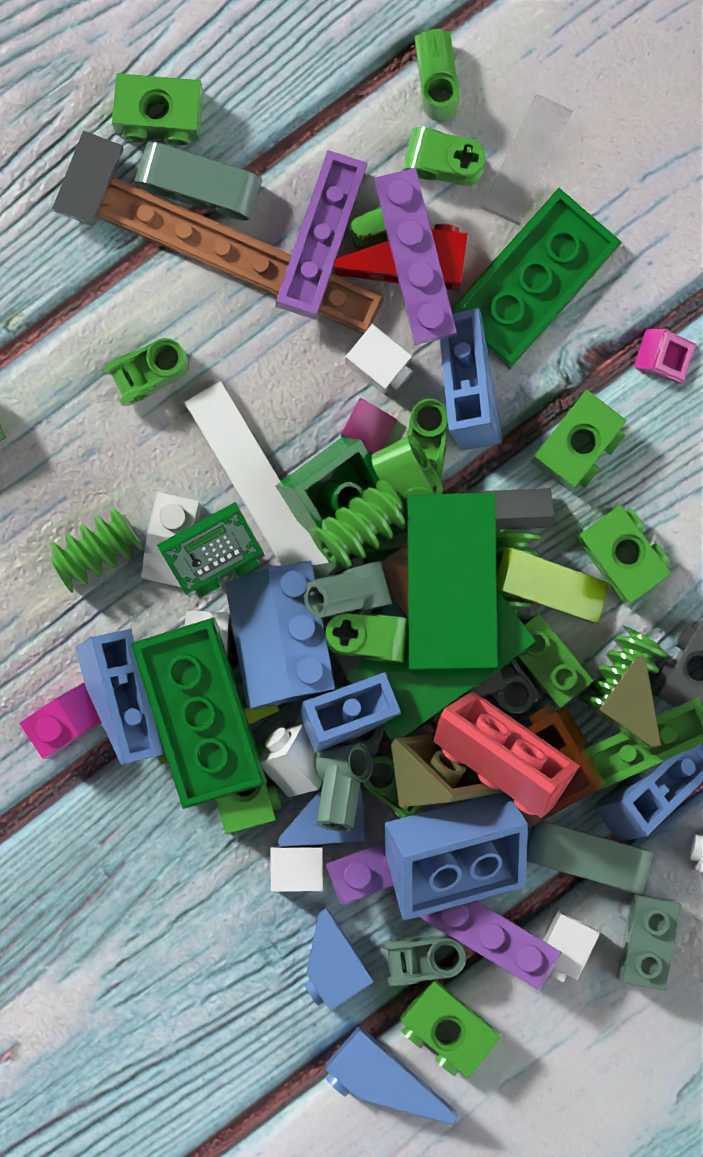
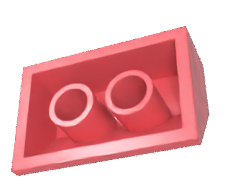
(504, 754)

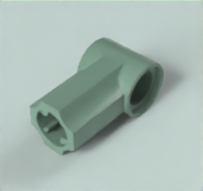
(354, 590)
(342, 772)

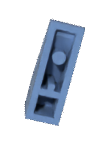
(470, 384)
(119, 695)
(650, 796)
(381, 1078)

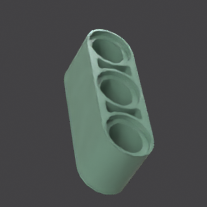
(198, 181)
(589, 856)

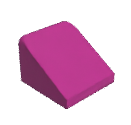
(664, 355)
(369, 425)

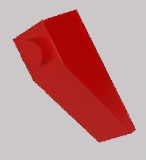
(378, 265)

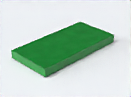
(537, 275)
(452, 581)
(428, 692)
(198, 713)

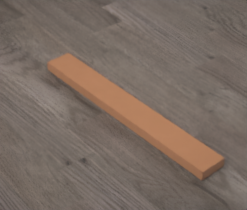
(229, 251)

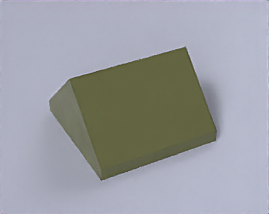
(631, 706)
(429, 776)

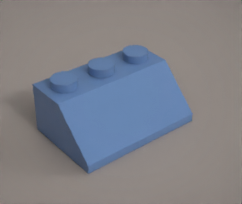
(276, 638)
(456, 854)

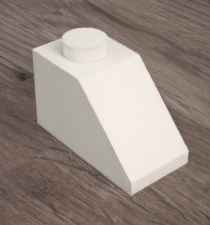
(169, 516)

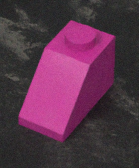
(61, 722)

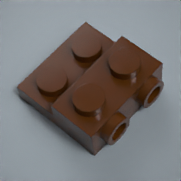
(563, 733)

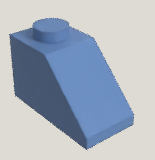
(348, 712)
(305, 832)
(334, 965)

